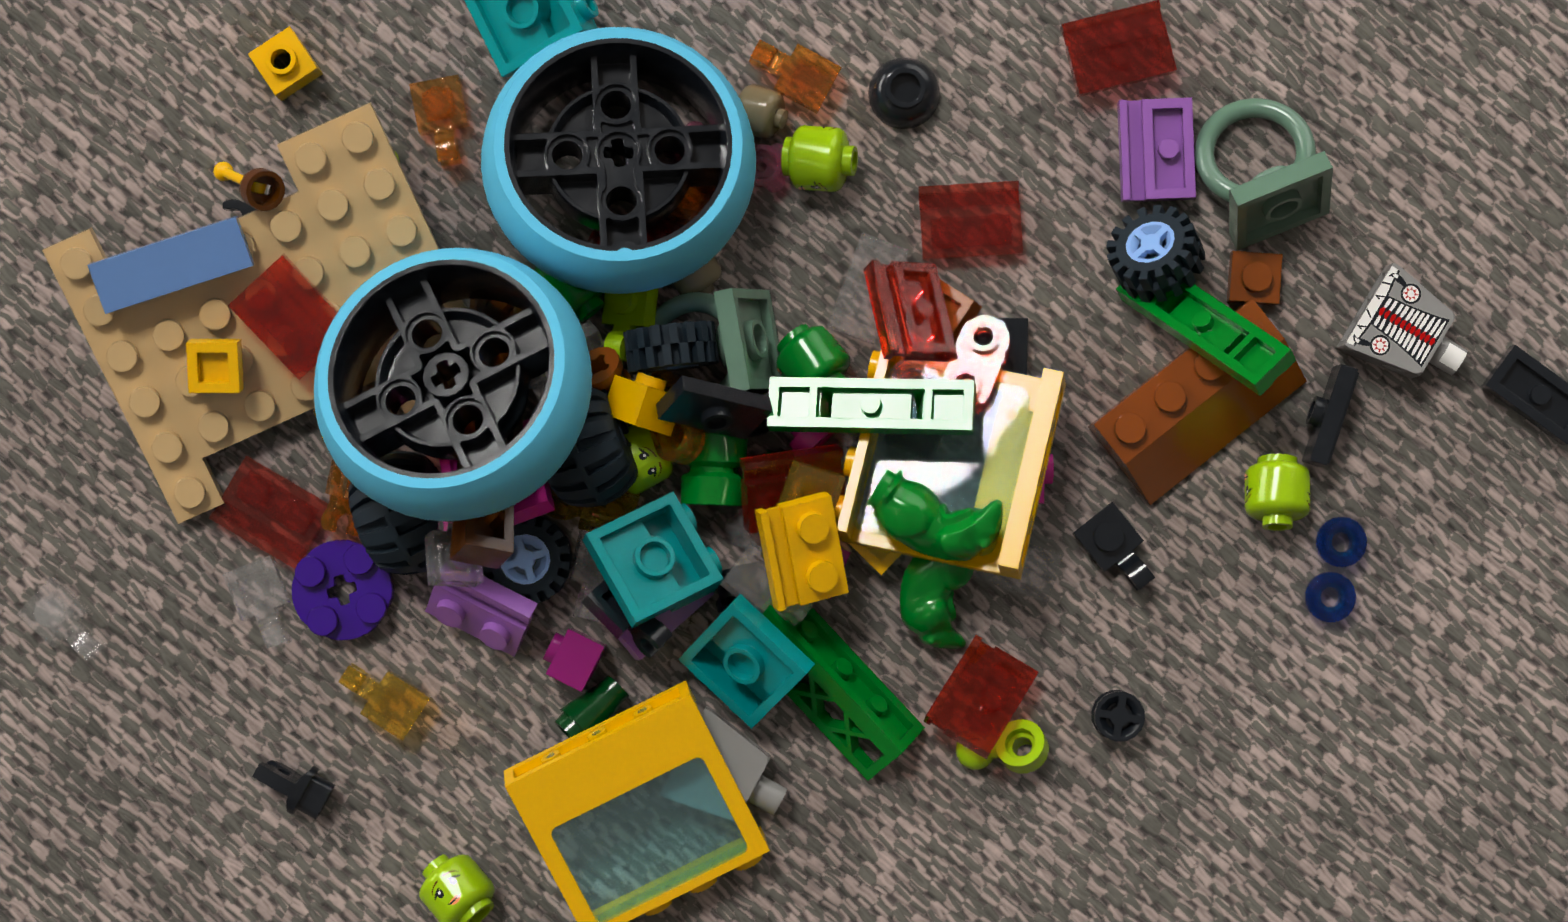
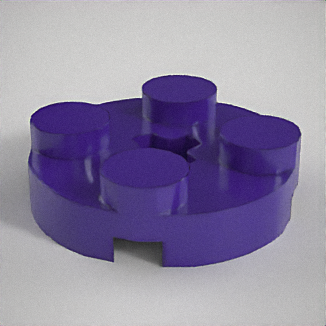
(327, 615)

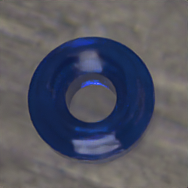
(1356, 537)
(1345, 602)

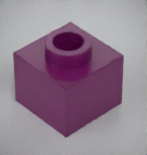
(573, 658)

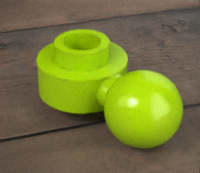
(1014, 736)

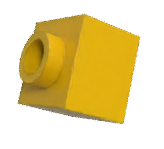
(296, 75)
(637, 401)

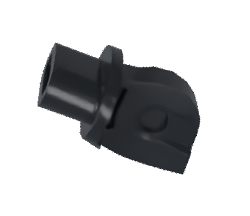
(305, 792)

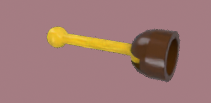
(254, 185)

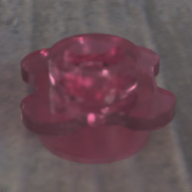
(772, 176)

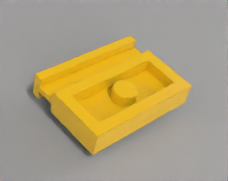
(802, 551)

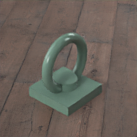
(1277, 196)
(744, 334)

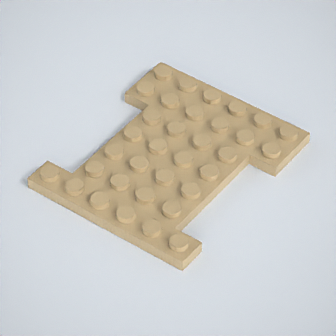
(339, 231)

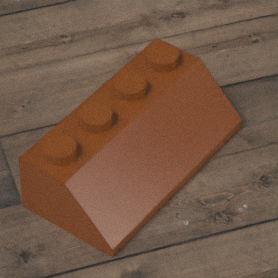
(1186, 415)

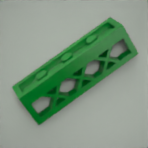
(844, 678)

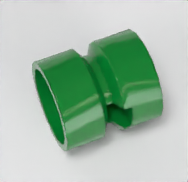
(714, 473)

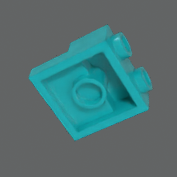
(524, 27)
(654, 559)
(746, 661)

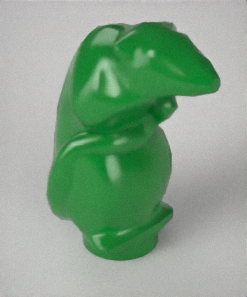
(919, 520)
(928, 601)

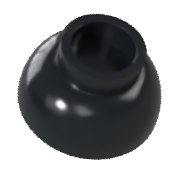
(904, 93)

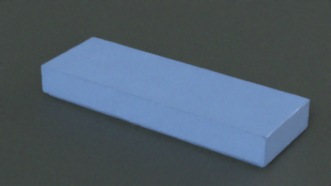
(171, 264)

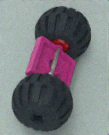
(591, 476)

